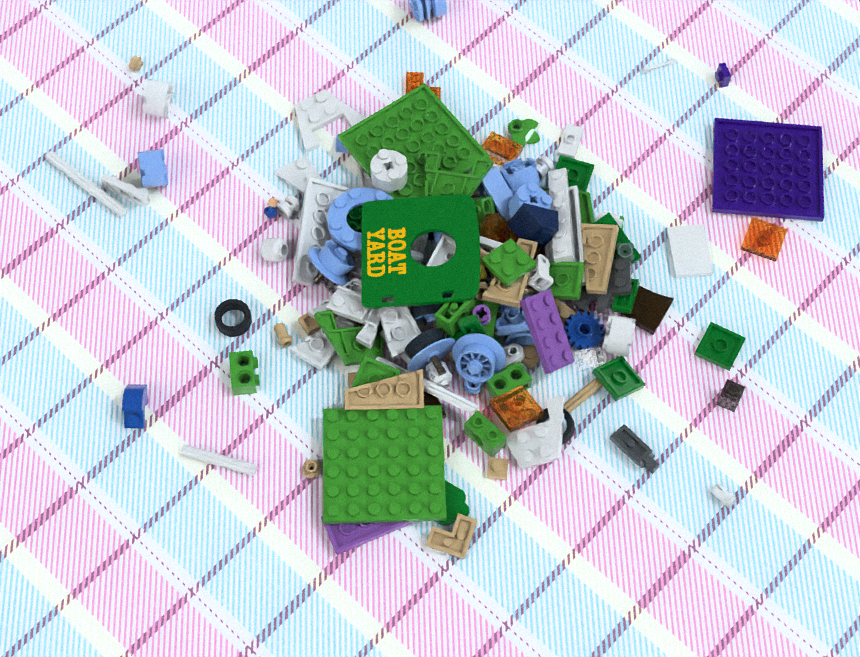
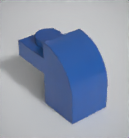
(133, 404)

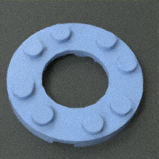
(339, 210)

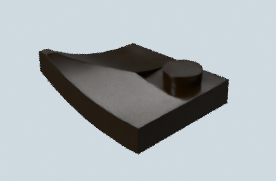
(649, 309)

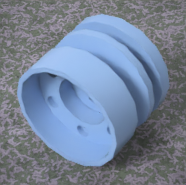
(422, 8)

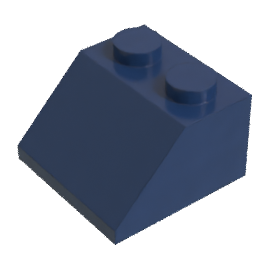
(535, 224)

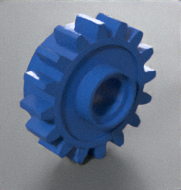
(589, 325)

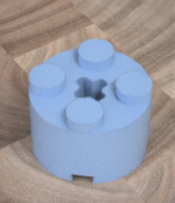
(152, 168)
(519, 173)
(529, 194)

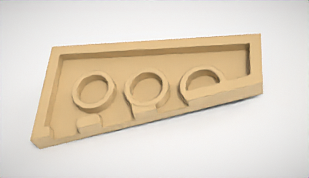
(598, 255)
(396, 392)

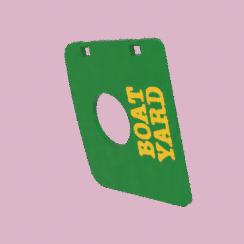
(387, 261)

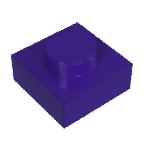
(723, 75)

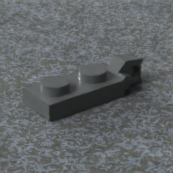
(634, 448)

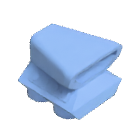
(513, 326)

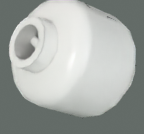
(274, 249)
(432, 375)

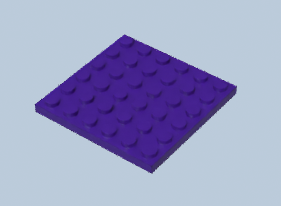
(767, 169)

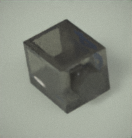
(730, 395)

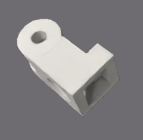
(539, 276)

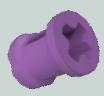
(483, 308)

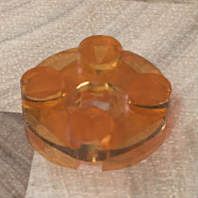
(494, 227)

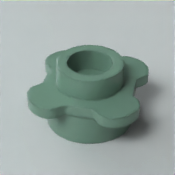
(625, 246)

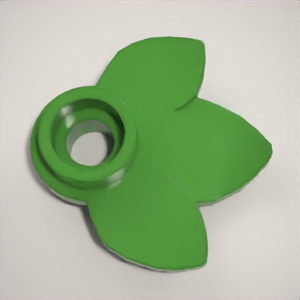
(525, 131)

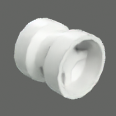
(543, 166)
(288, 206)

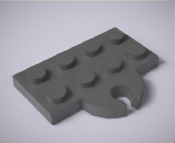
(619, 284)

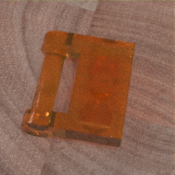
(502, 147)

